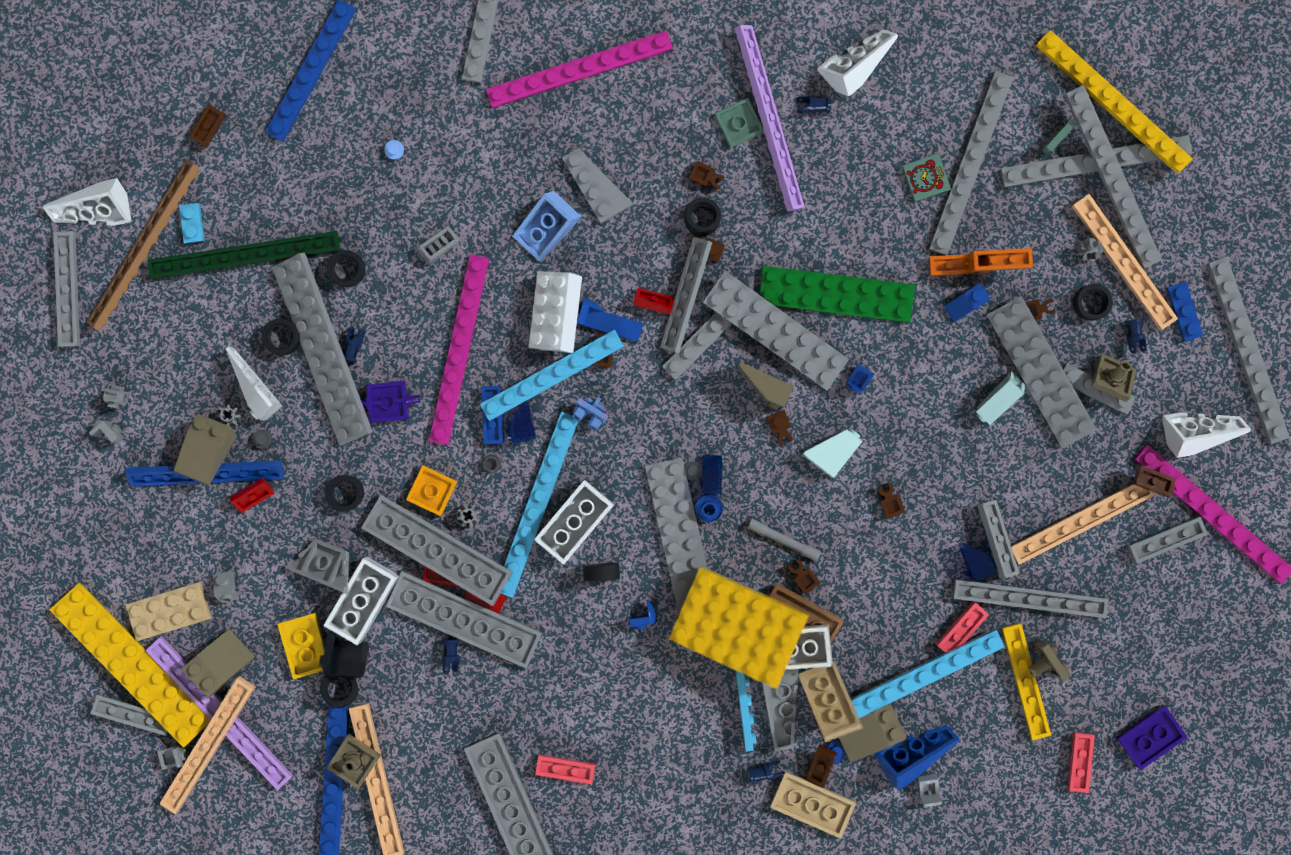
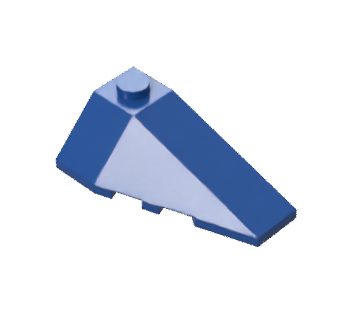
(912, 757)

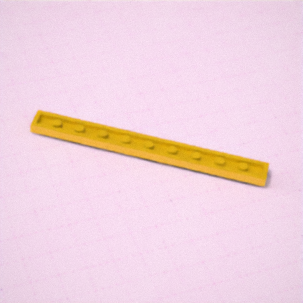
(1114, 102)

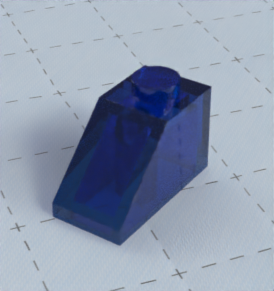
(521, 427)
(711, 474)
(977, 562)

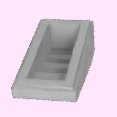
(442, 250)

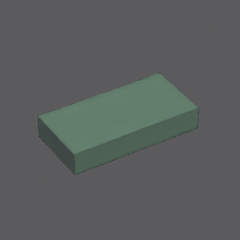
(1061, 134)

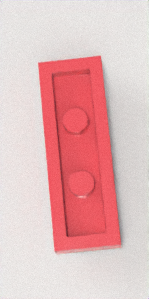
(962, 627)
(1080, 762)
(565, 769)

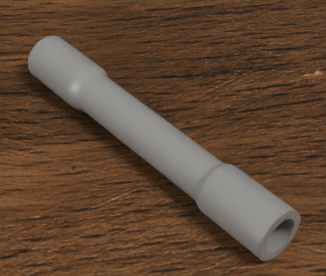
(803, 549)

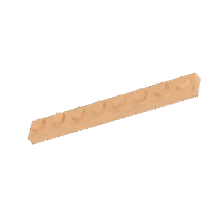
(1124, 262)
(1079, 522)
(207, 745)
(377, 783)

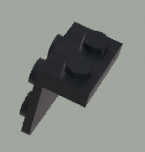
(343, 657)

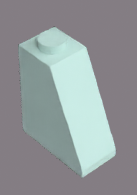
(1001, 398)
(833, 452)

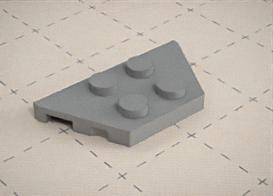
(324, 565)

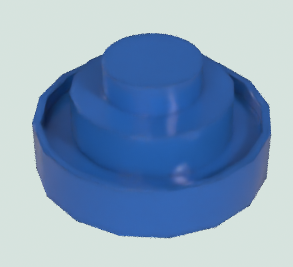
(709, 507)

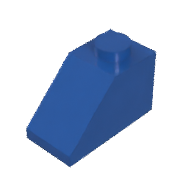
(967, 302)

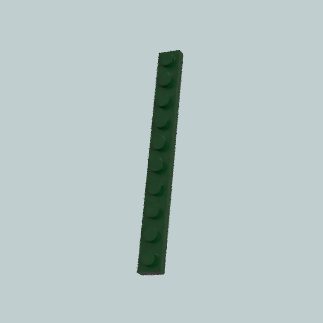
(243, 255)

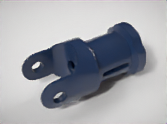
(814, 104)
(1135, 334)
(353, 345)
(450, 655)
(763, 772)

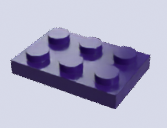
(1151, 737)

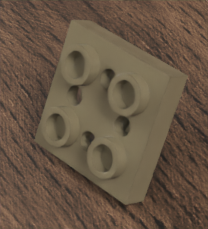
(1118, 374)
(1048, 661)
(349, 767)

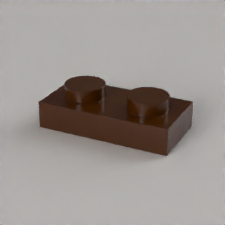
(207, 126)
(1154, 481)
(821, 766)

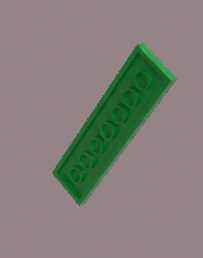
(837, 294)

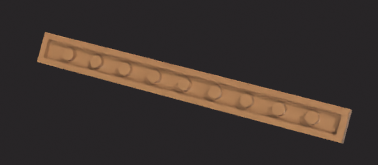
(143, 244)

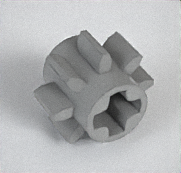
(1090, 249)
(115, 397)
(228, 411)
(474, 514)

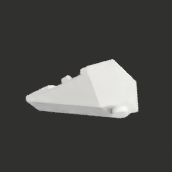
(853, 69)
(98, 202)
(256, 393)
(1193, 435)

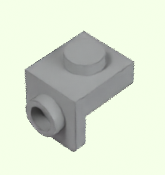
(111, 430)
(225, 587)
(172, 757)
(929, 790)

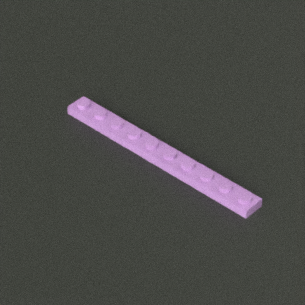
(769, 117)
(239, 733)

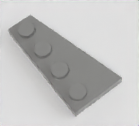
(598, 190)
(782, 709)

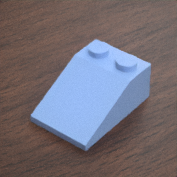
(546, 225)

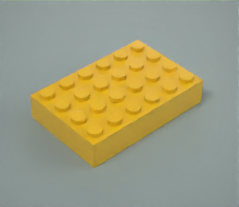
(739, 627)

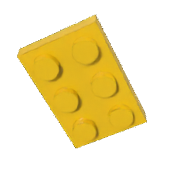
(302, 644)

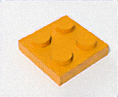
(432, 490)

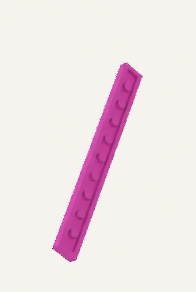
(579, 69)
(459, 349)
(1217, 516)

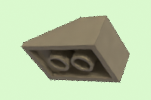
(767, 387)
(204, 449)
(218, 663)
(878, 732)

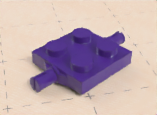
(388, 401)

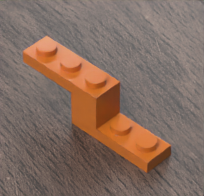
(980, 262)

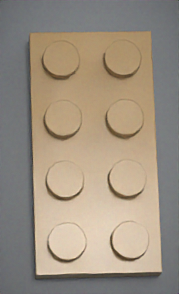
(168, 611)
(829, 701)
(812, 804)

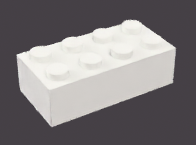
(555, 311)
(574, 522)
(362, 603)
(812, 648)

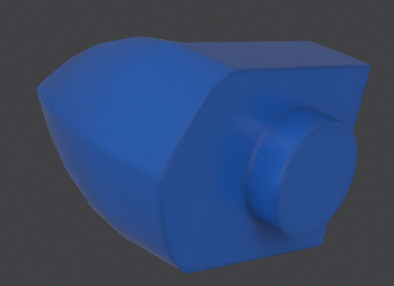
(584, 308)
(859, 379)
(640, 622)

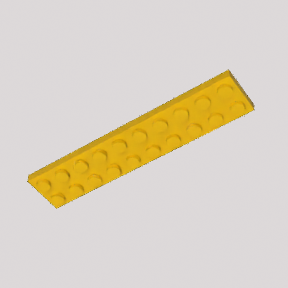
(130, 664)

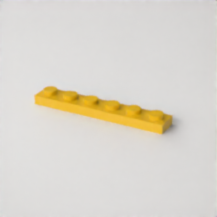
(1025, 682)

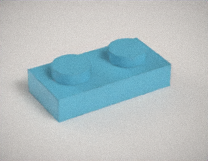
(191, 223)

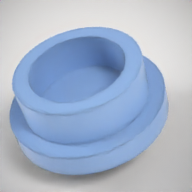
(394, 149)

